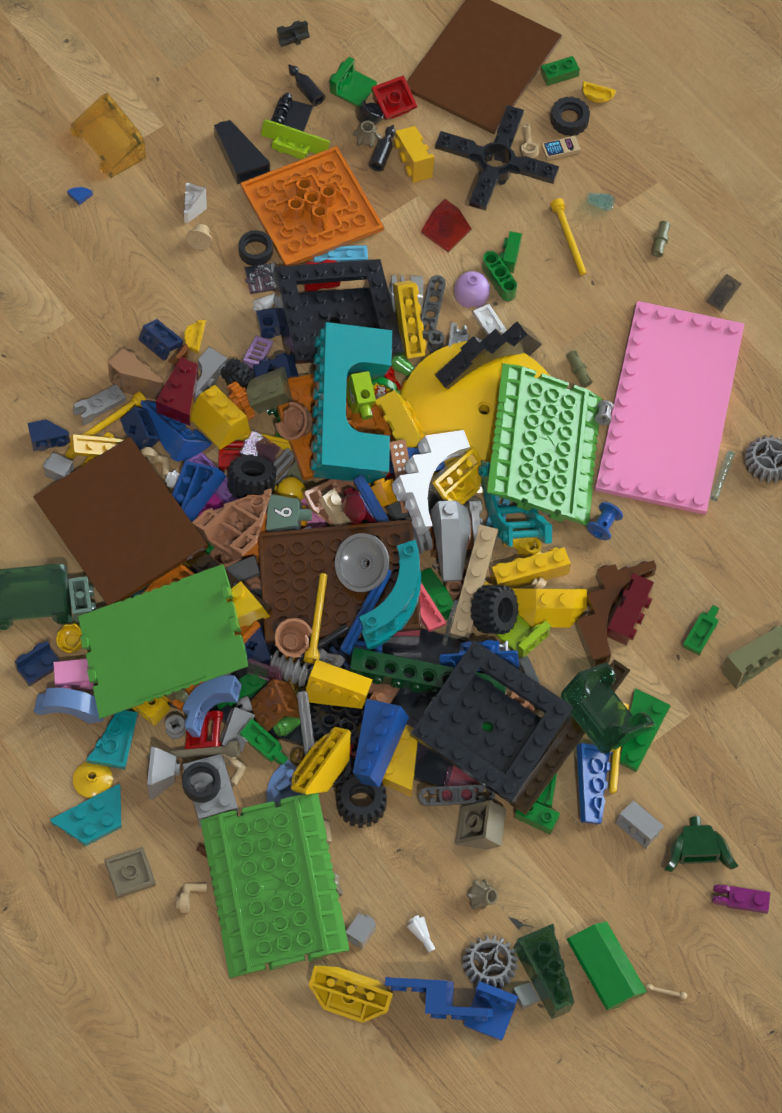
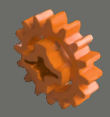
(240, 399)

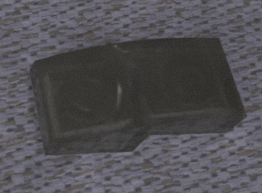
(724, 292)

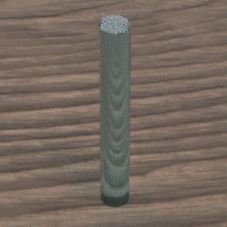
(722, 476)

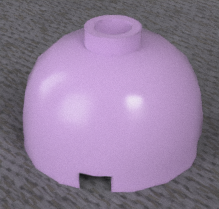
(471, 289)

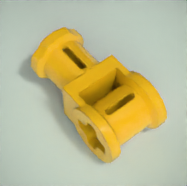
(526, 546)

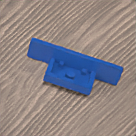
(452, 660)

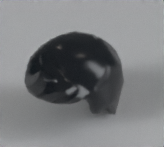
(369, 112)

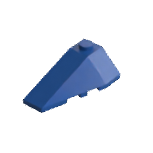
(175, 436)

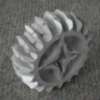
(765, 464)
(497, 966)

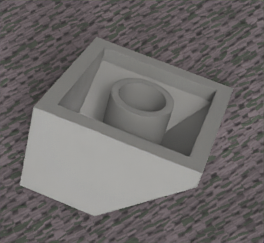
(162, 772)

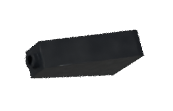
(240, 153)

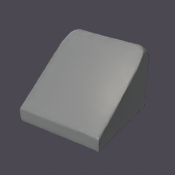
(526, 995)

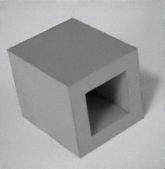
(57, 467)
(361, 930)

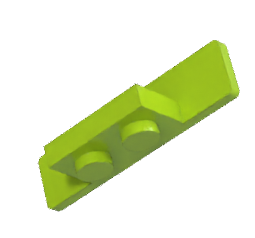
(293, 141)

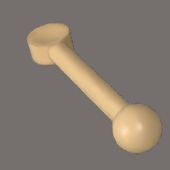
(682, 995)

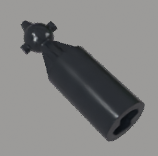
(307, 86)
(382, 150)

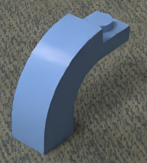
(205, 697)
(68, 702)

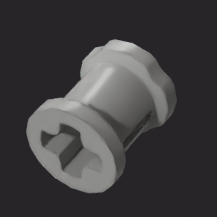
(604, 412)

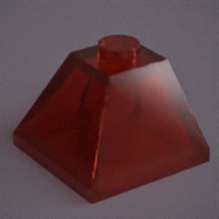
(446, 226)

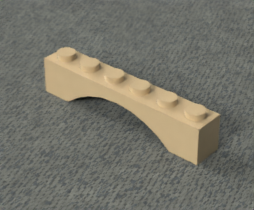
(474, 578)

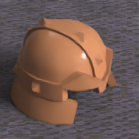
(297, 422)
(292, 637)

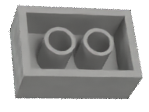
(203, 782)

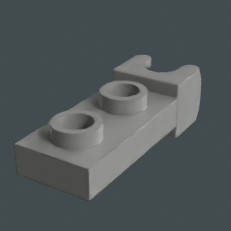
(99, 404)

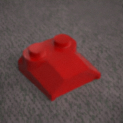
(394, 97)

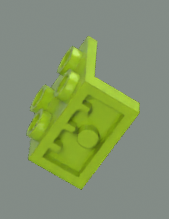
(524, 637)

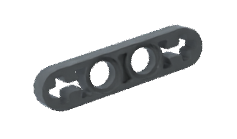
(433, 307)
(456, 795)

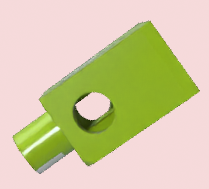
(360, 394)

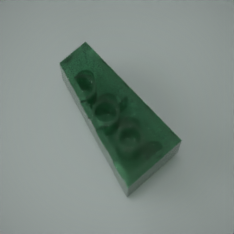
(545, 968)

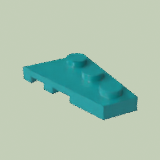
(116, 742)

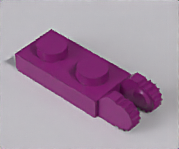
(742, 898)

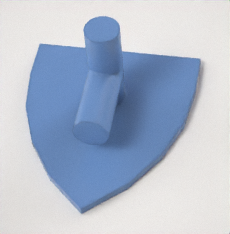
(281, 782)

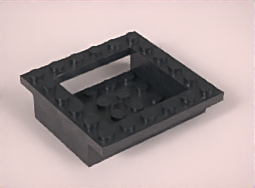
(306, 312)
(518, 736)

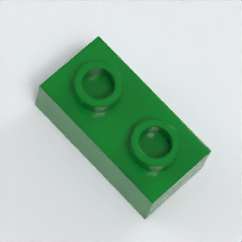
(560, 70)
(512, 247)
(539, 817)

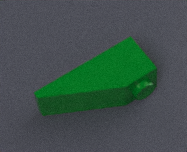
(437, 592)

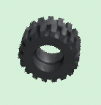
(251, 476)
(494, 609)
(357, 814)

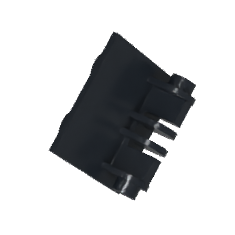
(292, 113)

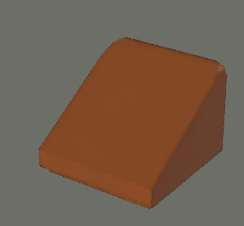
(182, 351)

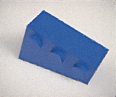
(196, 487)

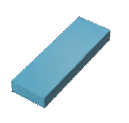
(344, 254)

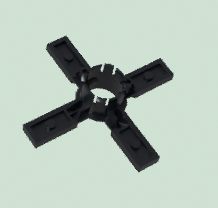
(502, 152)

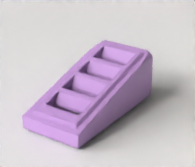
(247, 359)

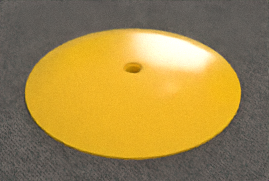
(459, 407)

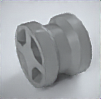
(178, 730)

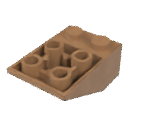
(134, 376)

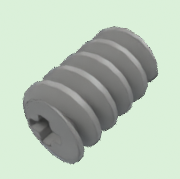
(291, 670)

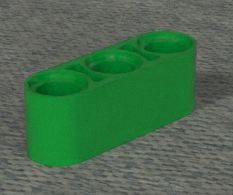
(496, 269)

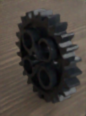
(343, 718)

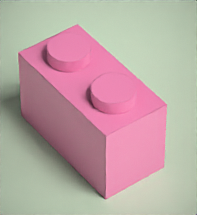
(72, 675)

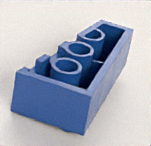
(378, 739)

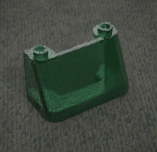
(34, 594)
(601, 710)

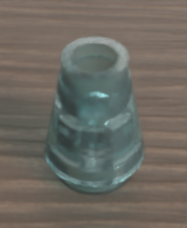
(601, 200)

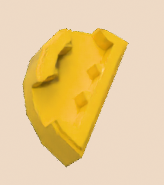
(597, 93)
(194, 334)

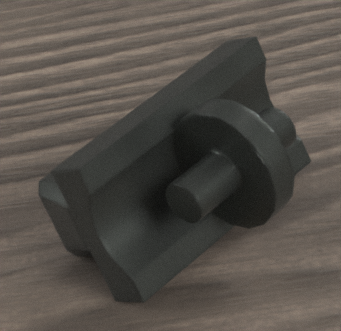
(293, 34)

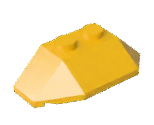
(459, 478)
(555, 606)
(323, 763)
(349, 993)

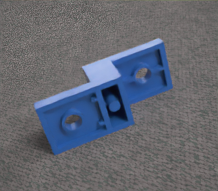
(439, 998)

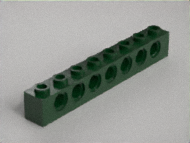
(402, 665)

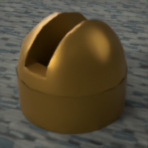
(293, 759)

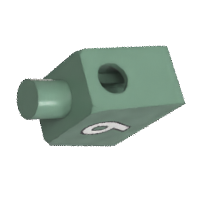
(286, 514)

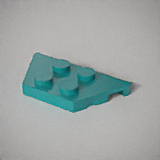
(93, 817)

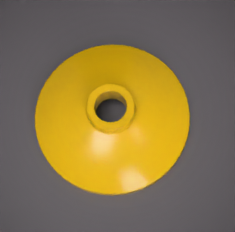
(91, 787)

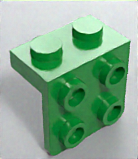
(351, 84)

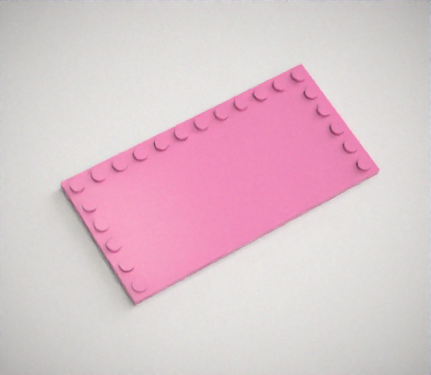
(670, 408)

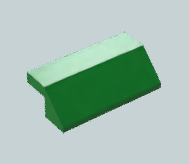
(606, 965)

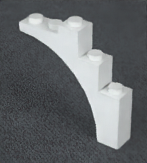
(420, 468)

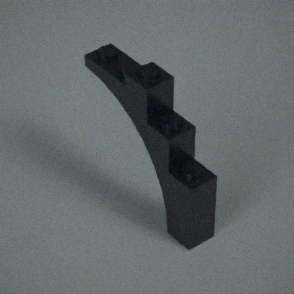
(495, 345)

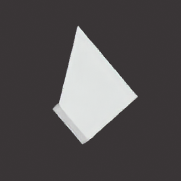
(194, 202)

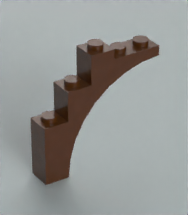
(593, 628)

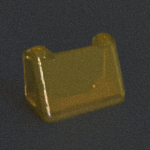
(110, 135)

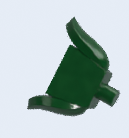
(699, 845)

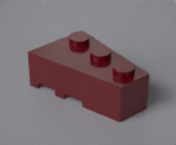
(179, 392)
(630, 610)

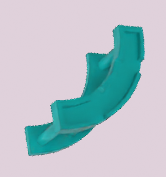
(537, 525)
(399, 606)

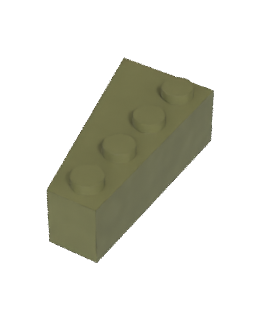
(753, 657)

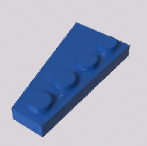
(592, 782)

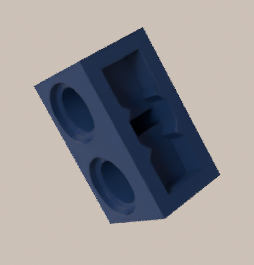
(269, 317)

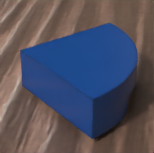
(80, 194)

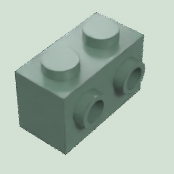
(80, 597)

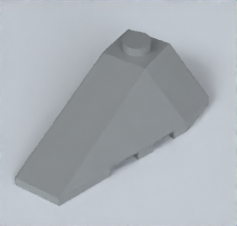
(451, 532)

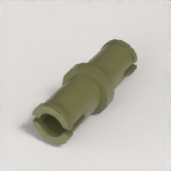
(661, 239)
(579, 368)

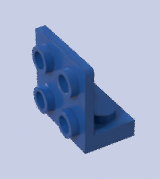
(503, 1005)

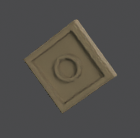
(130, 872)

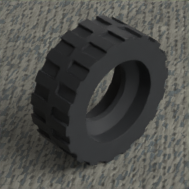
(571, 104)

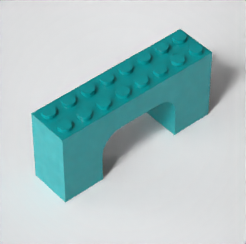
(337, 447)

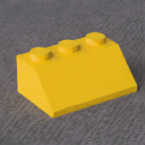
(219, 417)

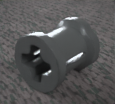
(435, 340)

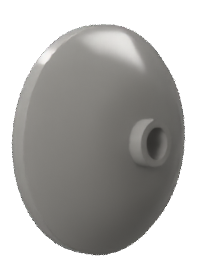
(352, 560)

